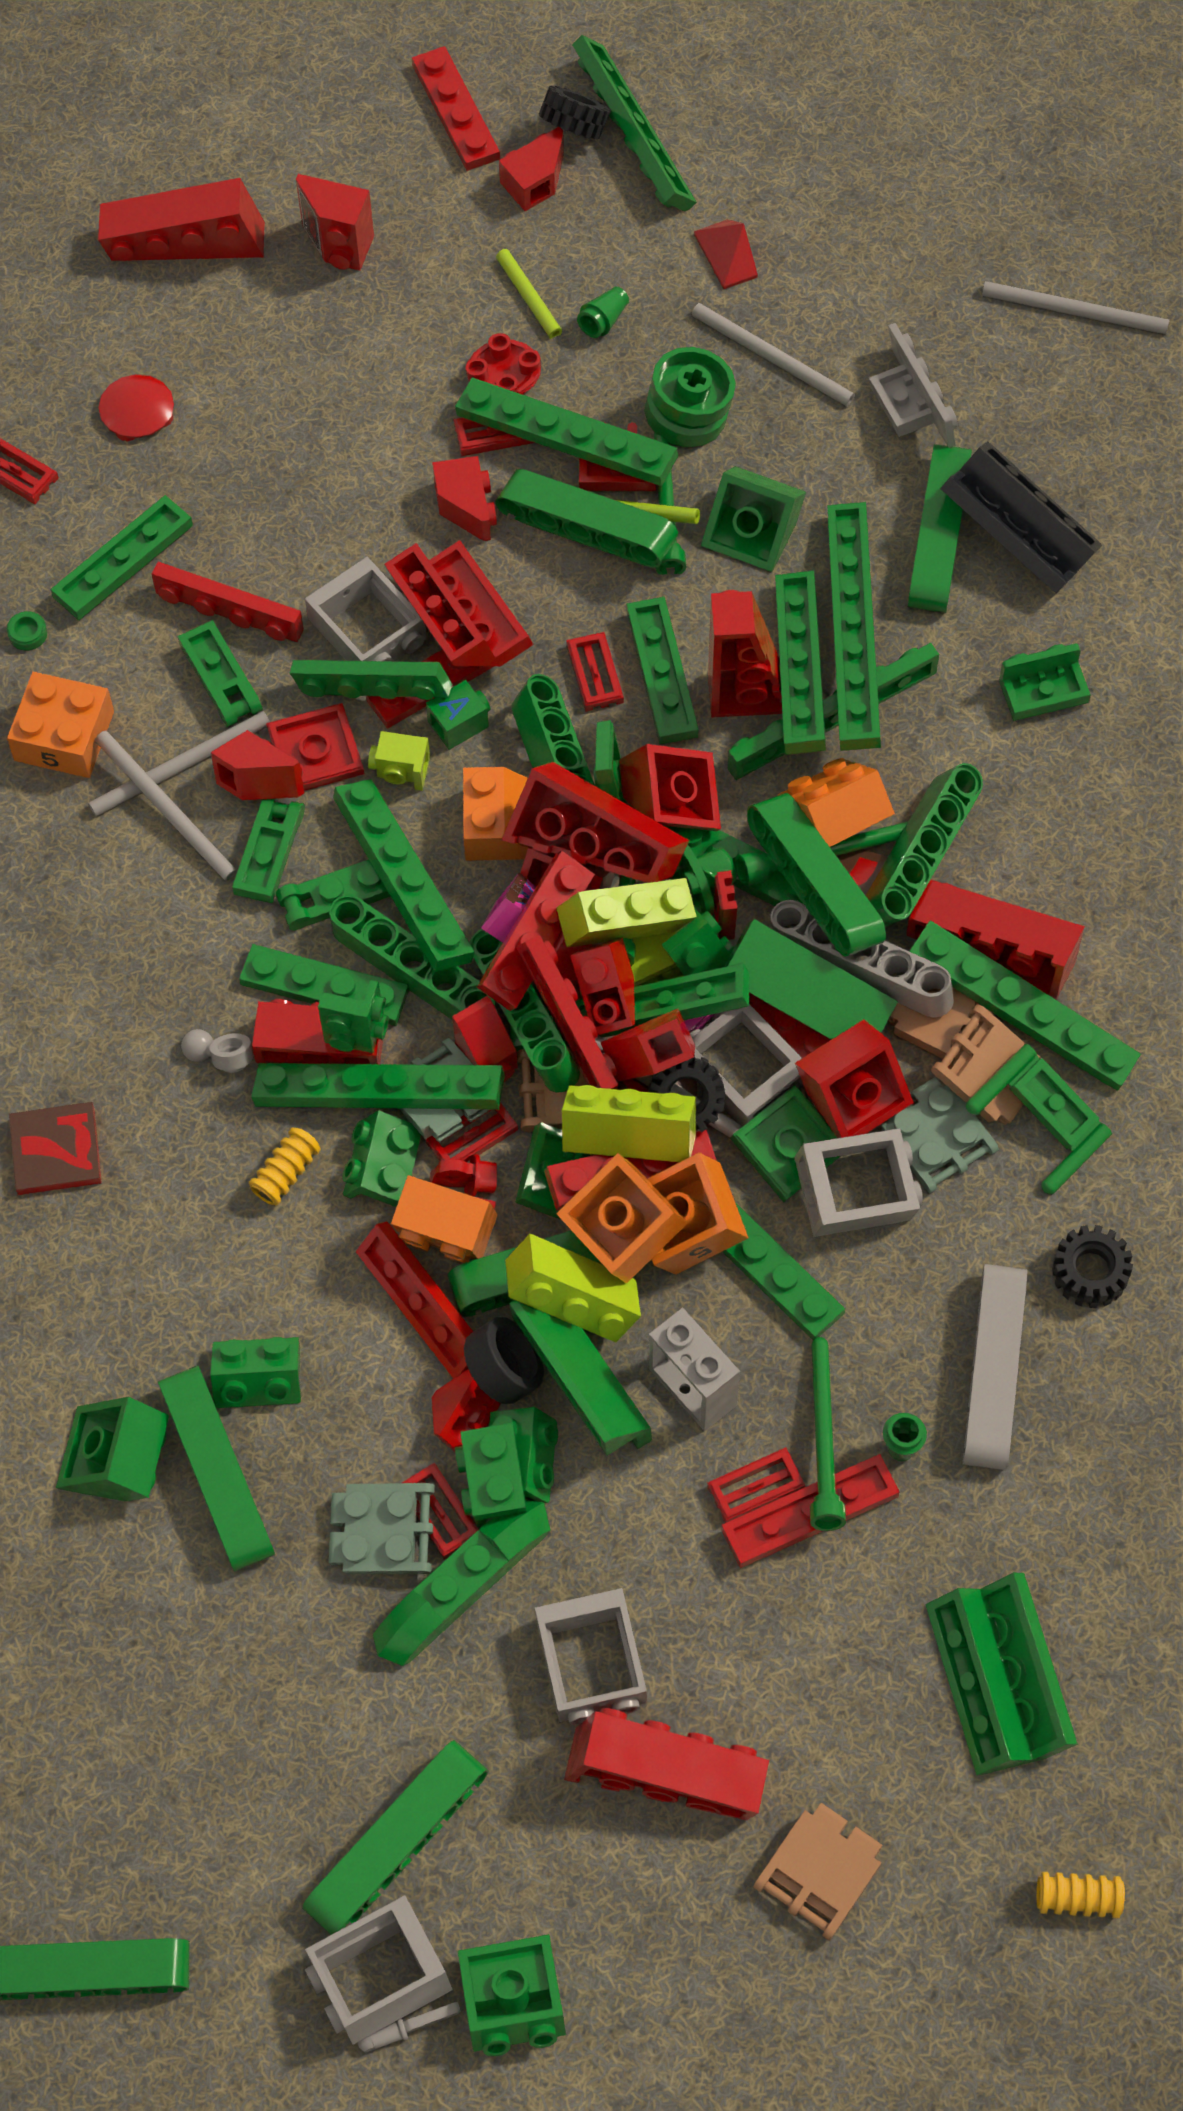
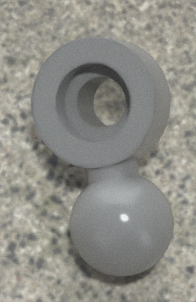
(227, 1052)

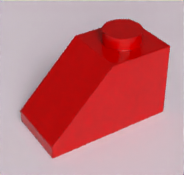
(483, 1037)

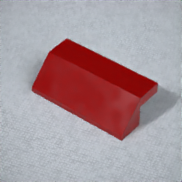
(459, 606)

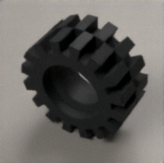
(574, 112)
(706, 1076)
(1097, 1243)

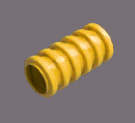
(285, 1165)
(1080, 1894)

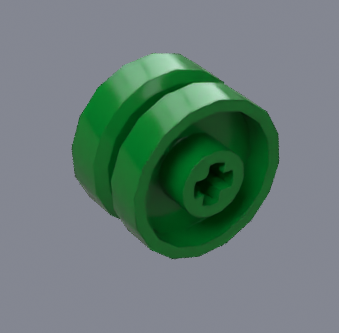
(689, 396)

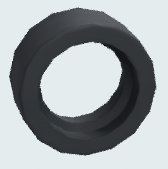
(489, 1370)

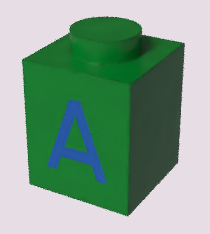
(458, 716)

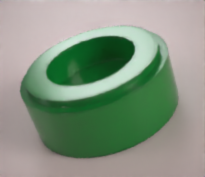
(27, 630)

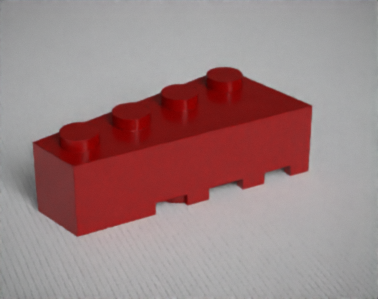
(184, 224)
(741, 659)
(592, 827)
(1018, 938)
(667, 1764)

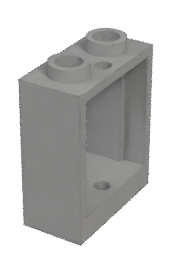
(349, 589)
(746, 1108)
(818, 1193)
(688, 1357)
(581, 1613)
(360, 1937)

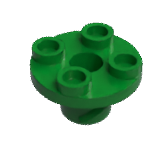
(701, 873)

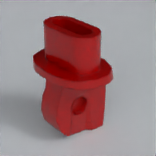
(473, 1176)

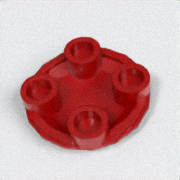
(505, 364)
(136, 406)

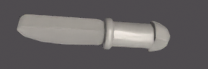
(399, 2029)

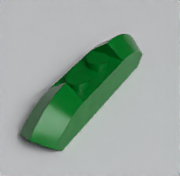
(459, 1583)

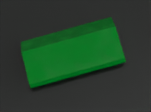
(583, 1378)
(1001, 1674)

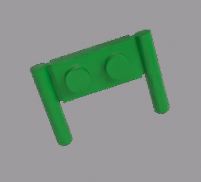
(1052, 1104)

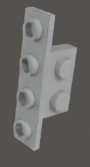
(908, 394)

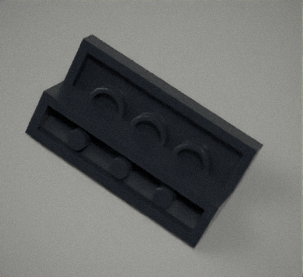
(1021, 517)

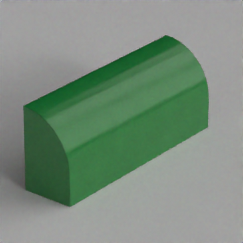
(807, 984)

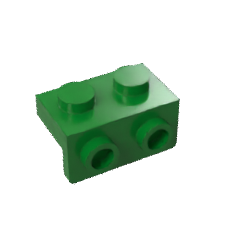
(1043, 681)
(698, 947)
(354, 1022)
(544, 1150)
(381, 1158)
(256, 1372)
(536, 1443)
(492, 1473)

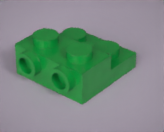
(511, 1995)

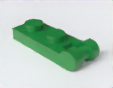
(219, 672)
(268, 850)
(355, 880)

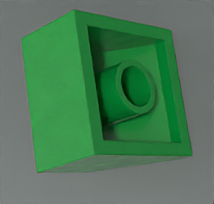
(752, 517)
(113, 1449)

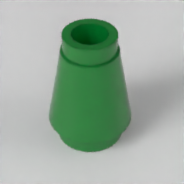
(601, 313)
(904, 1428)

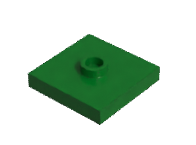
(607, 765)
(776, 1137)

